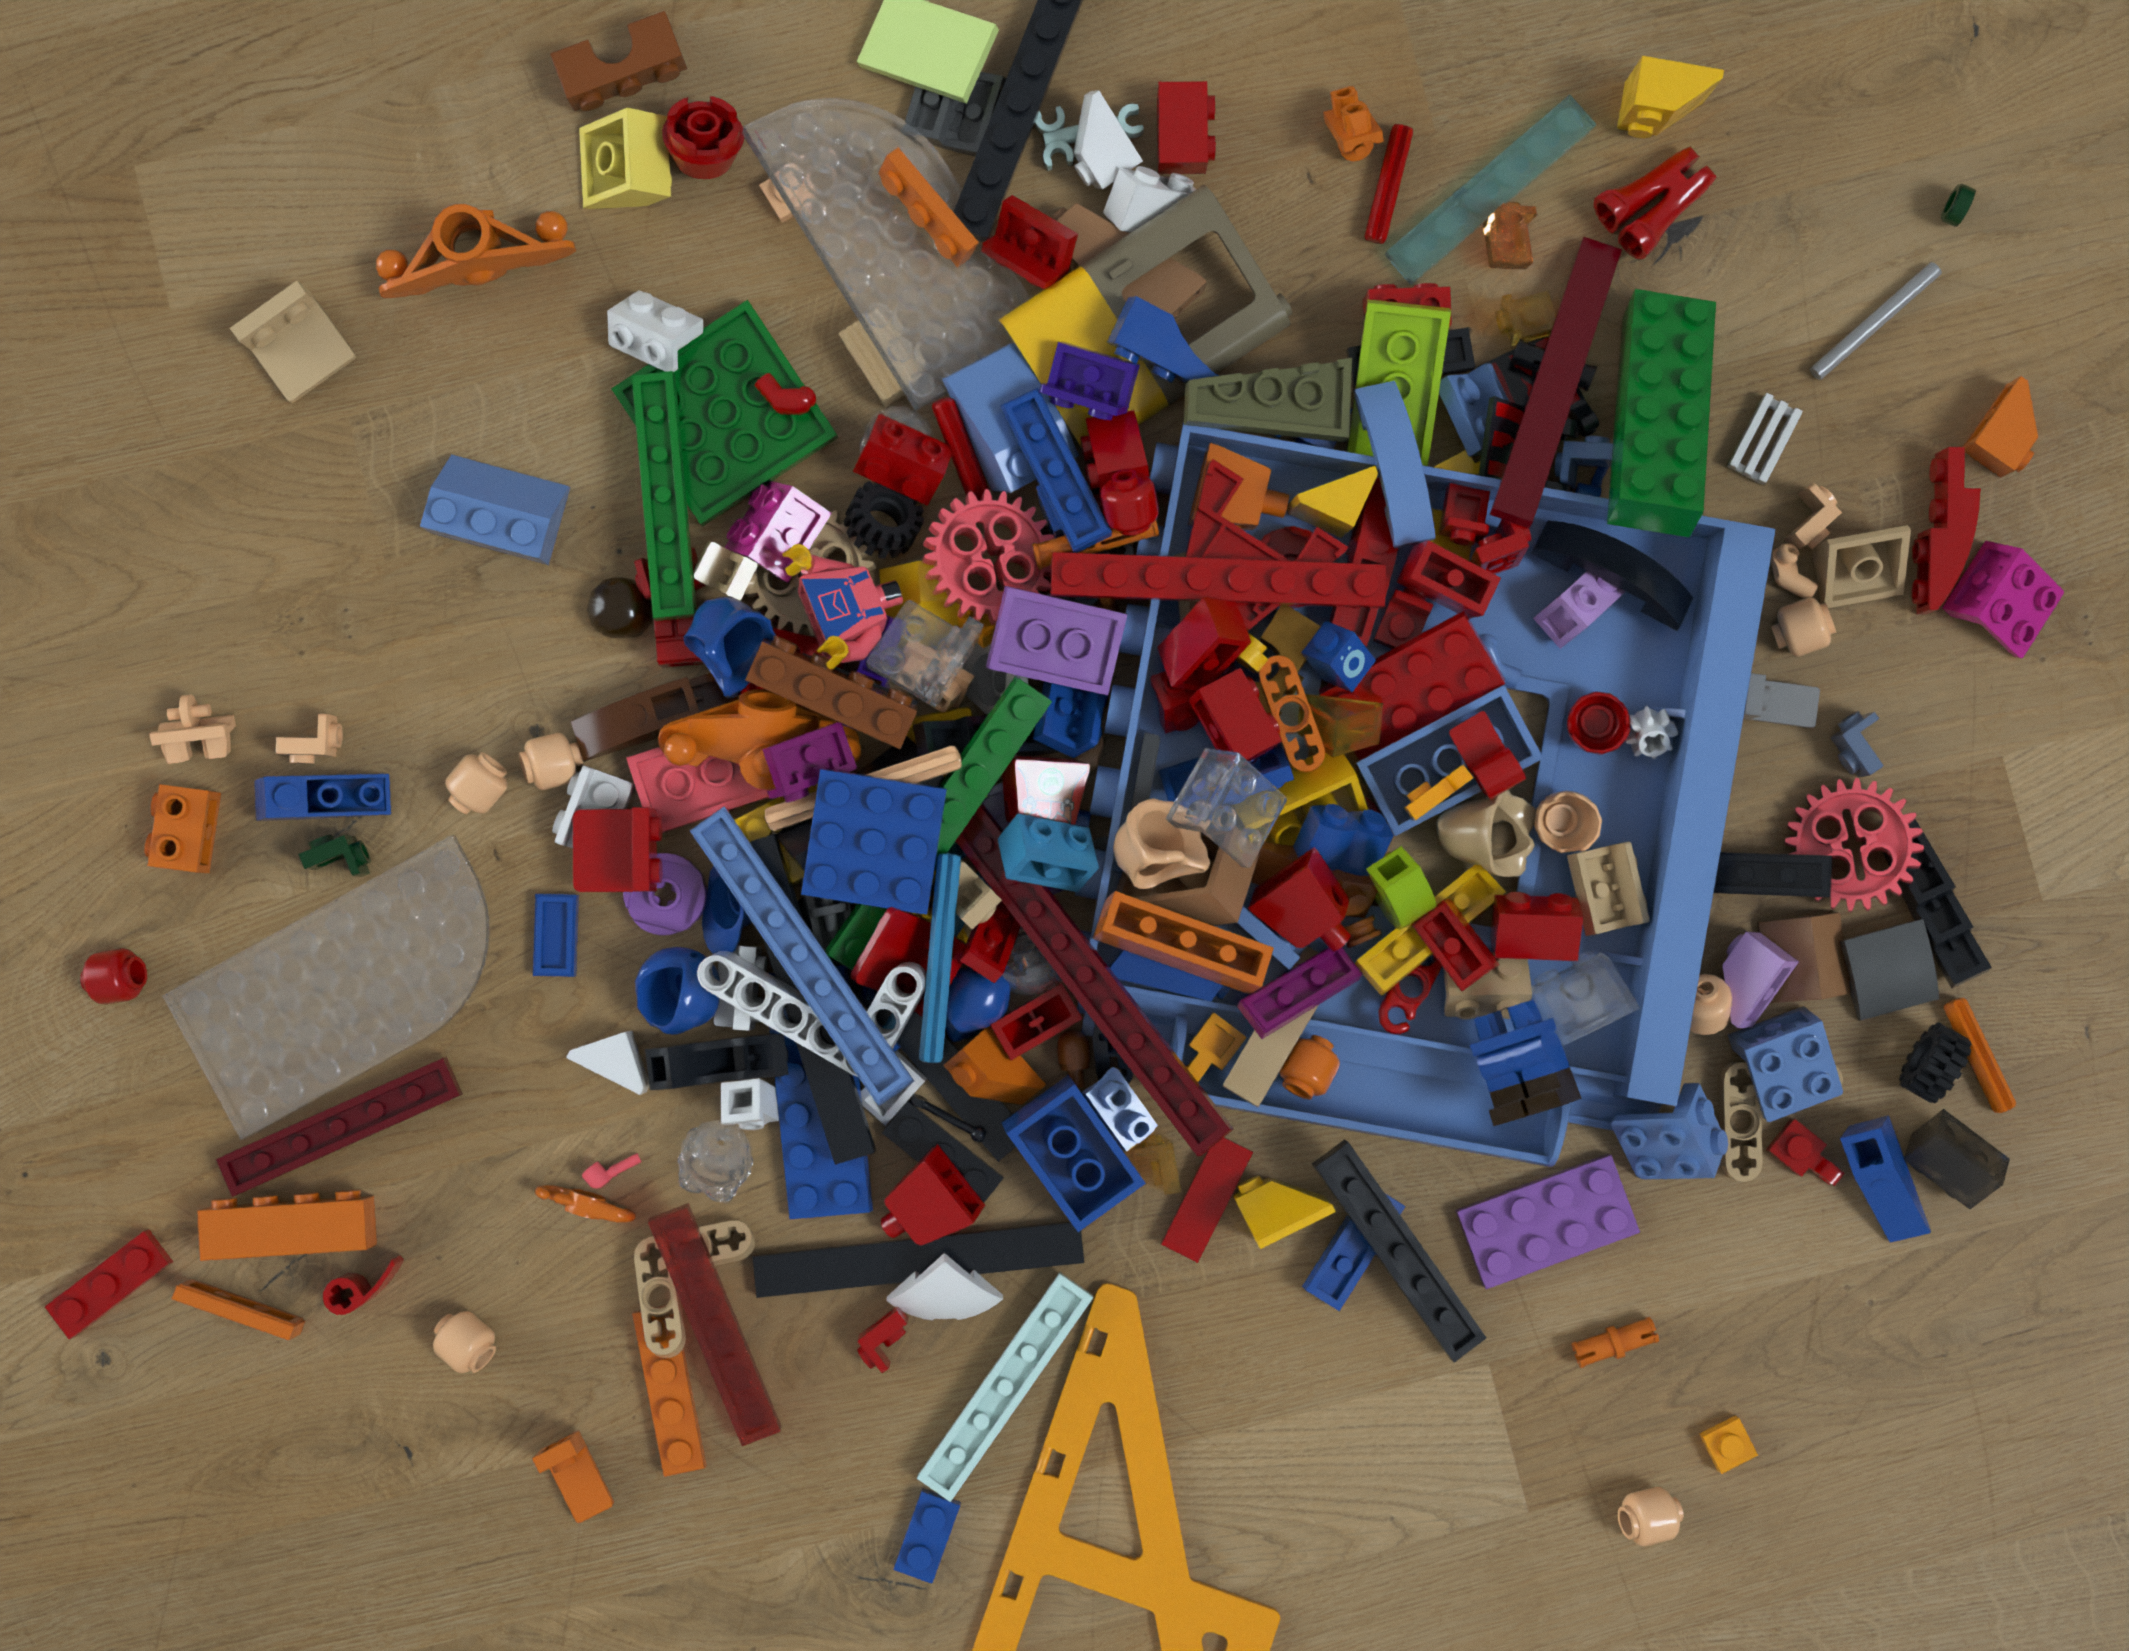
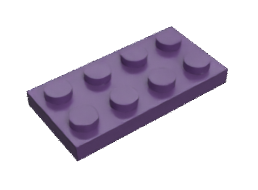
(1547, 1221)

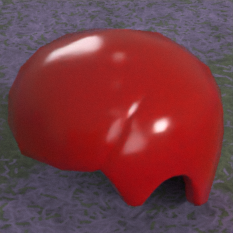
(1598, 723)

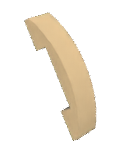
(1264, 1057)

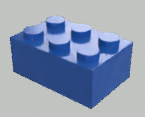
(1073, 1153)

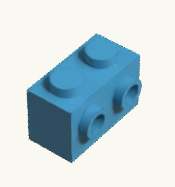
(1047, 853)

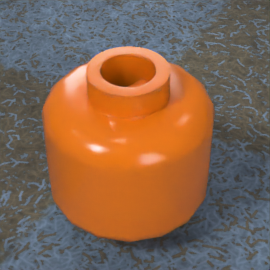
(1310, 1067)

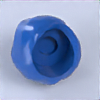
(671, 993)

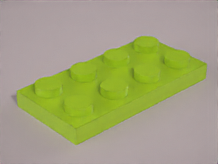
(1405, 347)

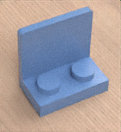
(1788, 1062)

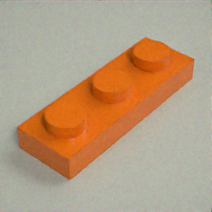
(927, 208)

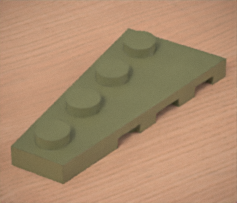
(1286, 402)

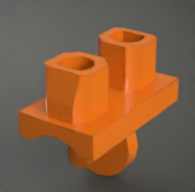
(1352, 124)

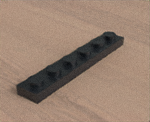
(1399, 1250)

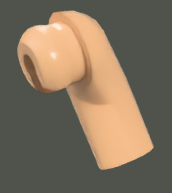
(1786, 572)

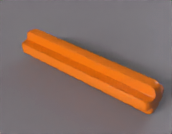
(1981, 1056)

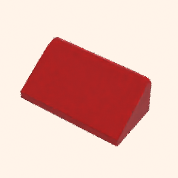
(1455, 944)

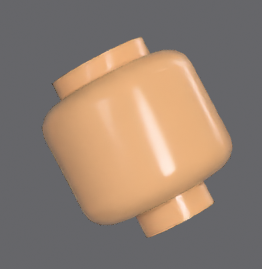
(1804, 627)
(550, 760)
(476, 783)
(1711, 1005)
(464, 1342)
(1650, 1516)

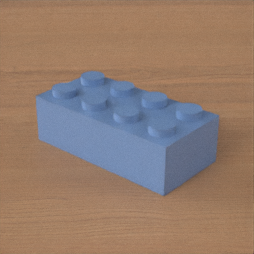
(1432, 756)

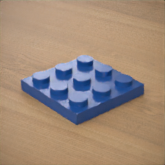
(874, 841)

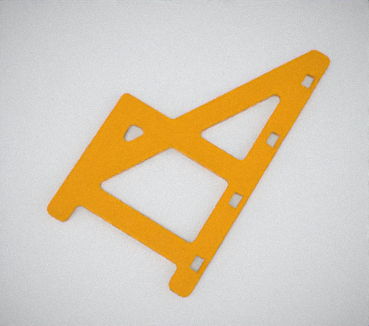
(1160, 1575)

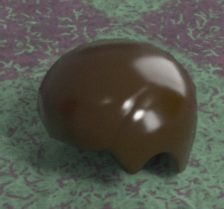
(619, 608)

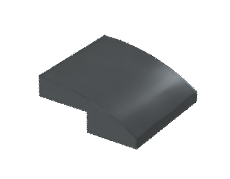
(952, 122)
(1890, 969)

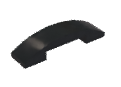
(1618, 564)

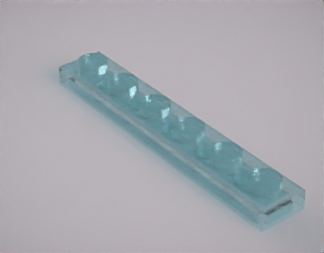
(1489, 189)

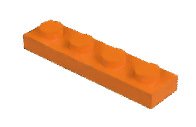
(671, 1404)

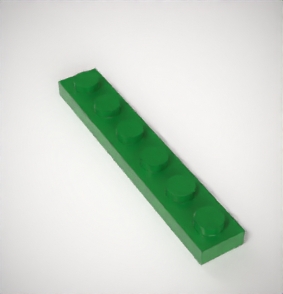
(664, 496)

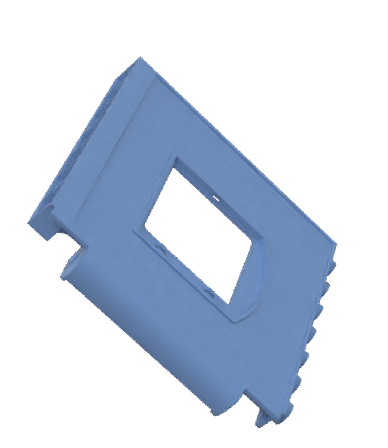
(1670, 809)

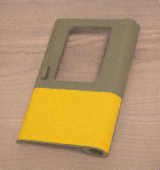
(1088, 304)

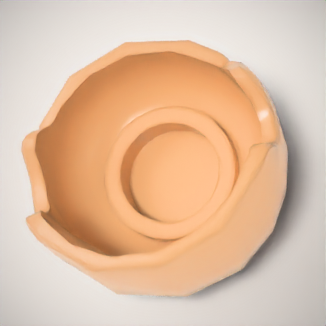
(1567, 821)

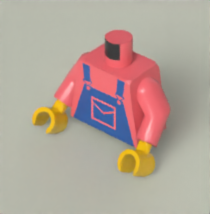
(841, 604)

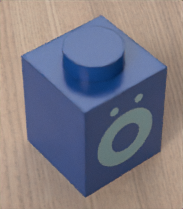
(1338, 656)

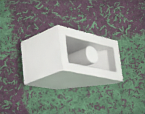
(1101, 143)

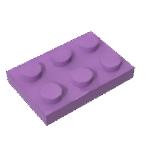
(1056, 640)

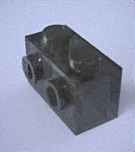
(1956, 1159)

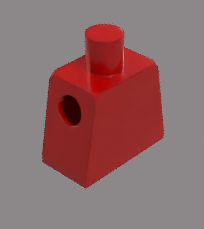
(1304, 903)
(931, 1201)

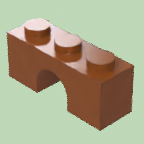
(652, 58)

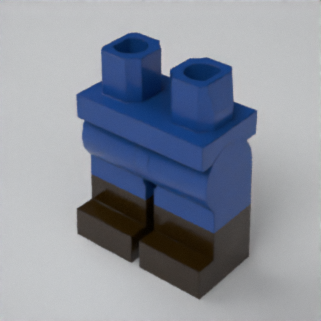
(1523, 1066)

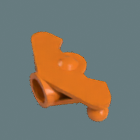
(477, 266)
(741, 731)

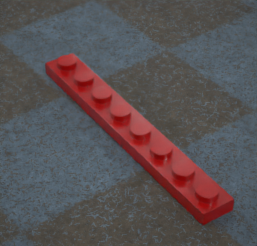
(1219, 579)

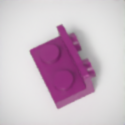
(798, 761)

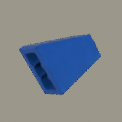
(1161, 976)

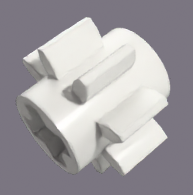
(1651, 732)

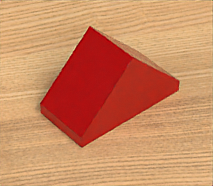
(1036, 1021)

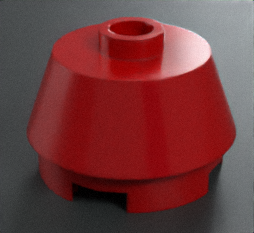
(703, 137)

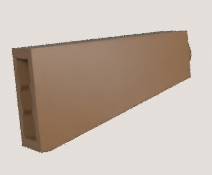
(1165, 286)

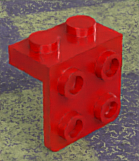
(616, 850)
(897, 940)

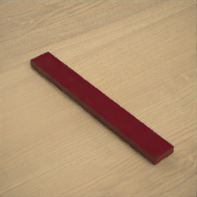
(1555, 383)

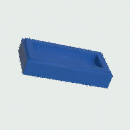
(555, 935)

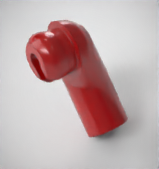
(785, 401)

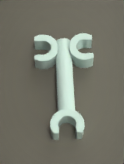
(1058, 138)

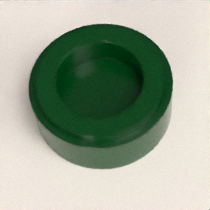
(1958, 204)

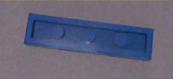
(1056, 470)

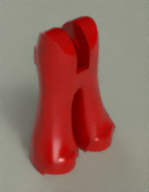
(1618, 205)

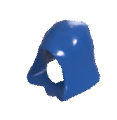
(727, 640)
(974, 1003)

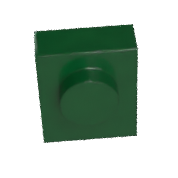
(327, 850)

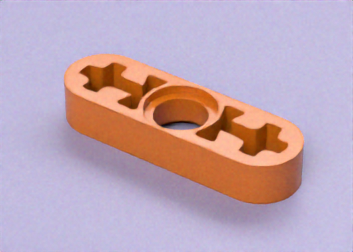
(1271, 688)

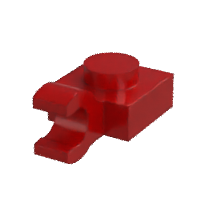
(1801, 1151)

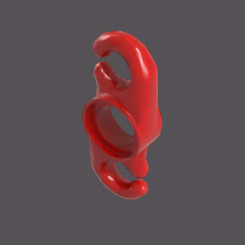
(1395, 998)

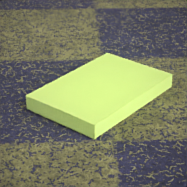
(928, 47)

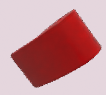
(1486, 756)
(360, 1287)

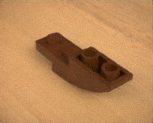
(644, 715)

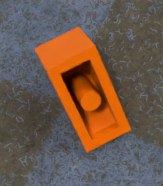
(2006, 431)
(989, 1074)

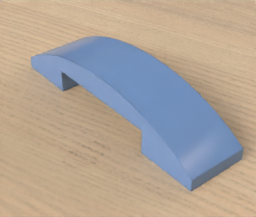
(1397, 463)

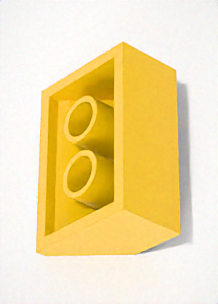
(1329, 784)

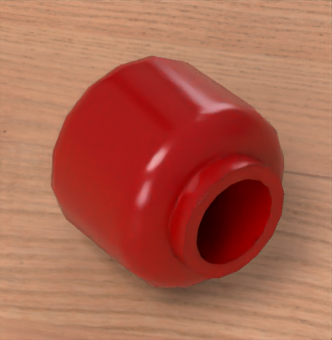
(1129, 502)
(113, 976)

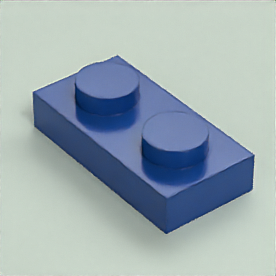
(927, 1536)

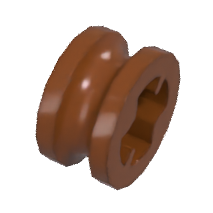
(1362, 931)

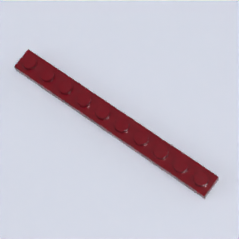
(1098, 991)

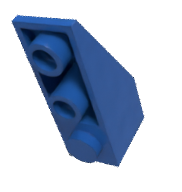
(321, 796)
(1885, 1178)

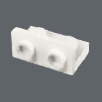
(590, 791)

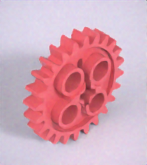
(954, 565)
(1892, 838)

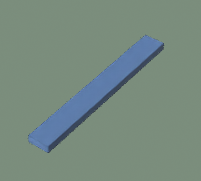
(802, 956)

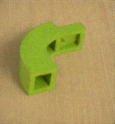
(1401, 888)

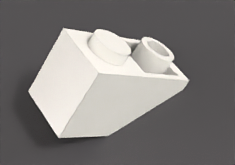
(1143, 195)

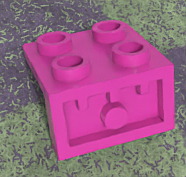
(775, 523)
(2005, 595)

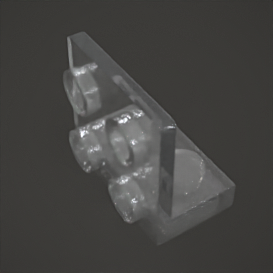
(923, 652)
(1228, 804)

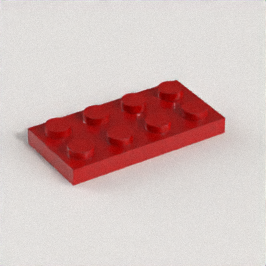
(1425, 679)

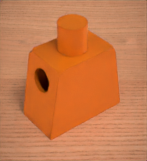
(1251, 496)

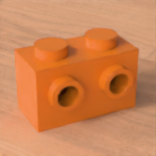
(182, 829)

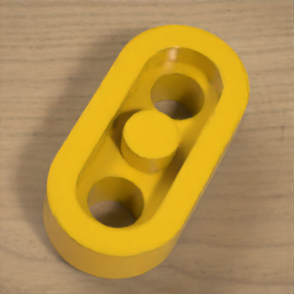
(1252, 657)

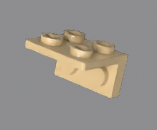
(294, 341)

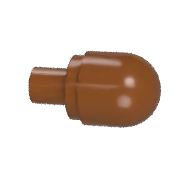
(1074, 1055)

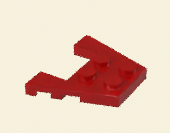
(1219, 538)

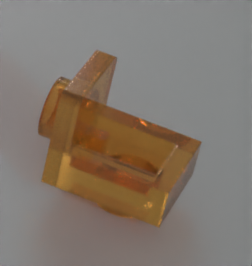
(1508, 236)

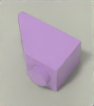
(1755, 975)

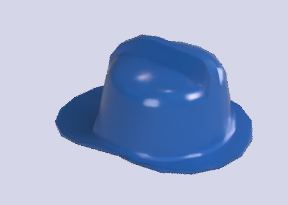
(722, 916)

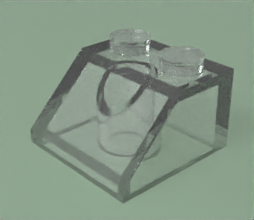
(1583, 996)

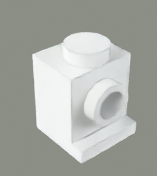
(748, 1104)

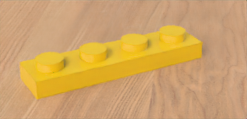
(1405, 950)

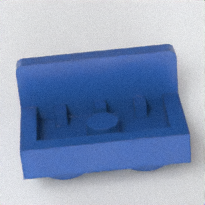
(1071, 719)

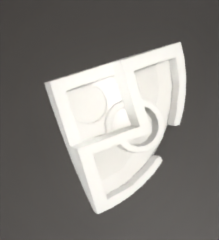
(944, 1292)

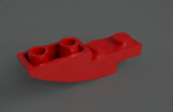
(1368, 545)
(1945, 548)

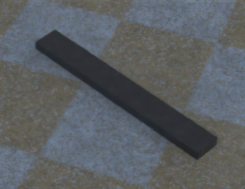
(830, 1085)
(970, 1109)
(897, 1259)

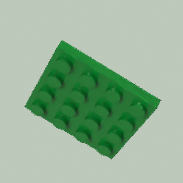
(726, 425)

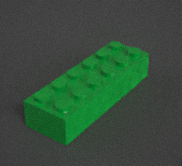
(1662, 413)

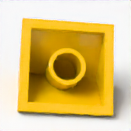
(1335, 504)

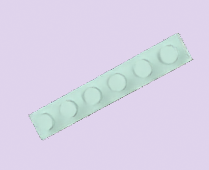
(1005, 1386)

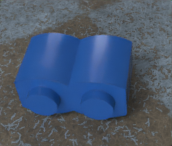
(1344, 838)

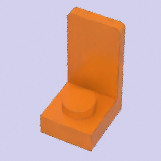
(575, 1476)

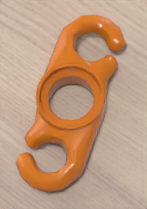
(585, 1204)

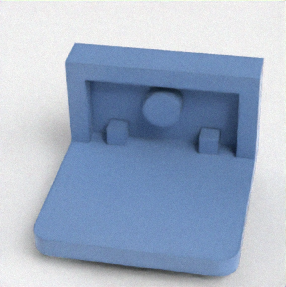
(1675, 1143)

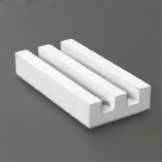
(1780, 409)

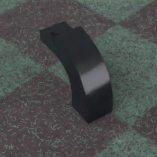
(717, 1061)

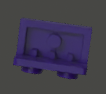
(1090, 381)

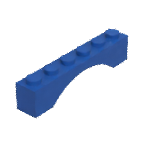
(1155, 338)

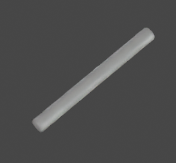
(1875, 321)

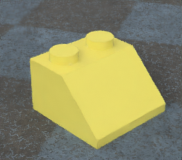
(624, 160)

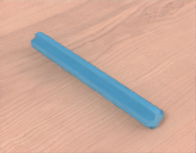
(939, 958)

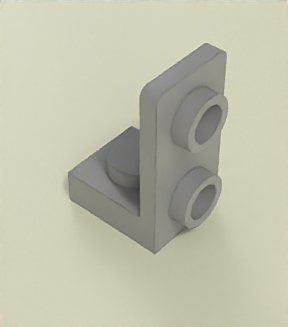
(1781, 702)

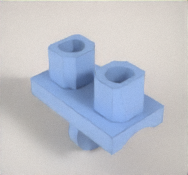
(1120, 1109)

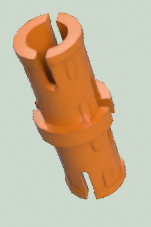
(1615, 1342)

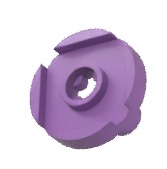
(678, 914)

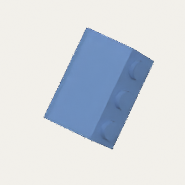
(495, 509)

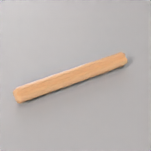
(912, 770)

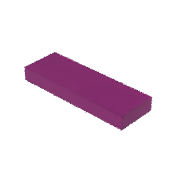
(1299, 991)

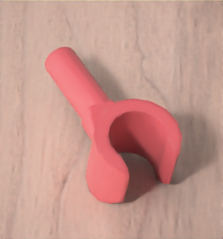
(598, 1176)

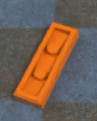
(239, 1309)

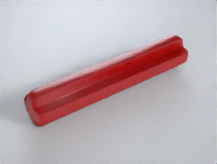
(1388, 183)
(960, 445)

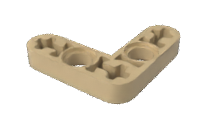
(1729, 1102)
(644, 1268)

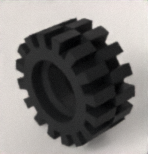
(876, 535)
(1935, 1062)

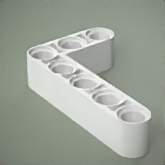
(808, 1030)

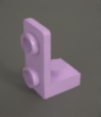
(1577, 608)

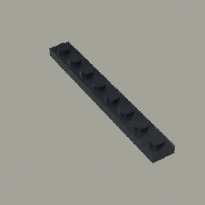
(1015, 115)

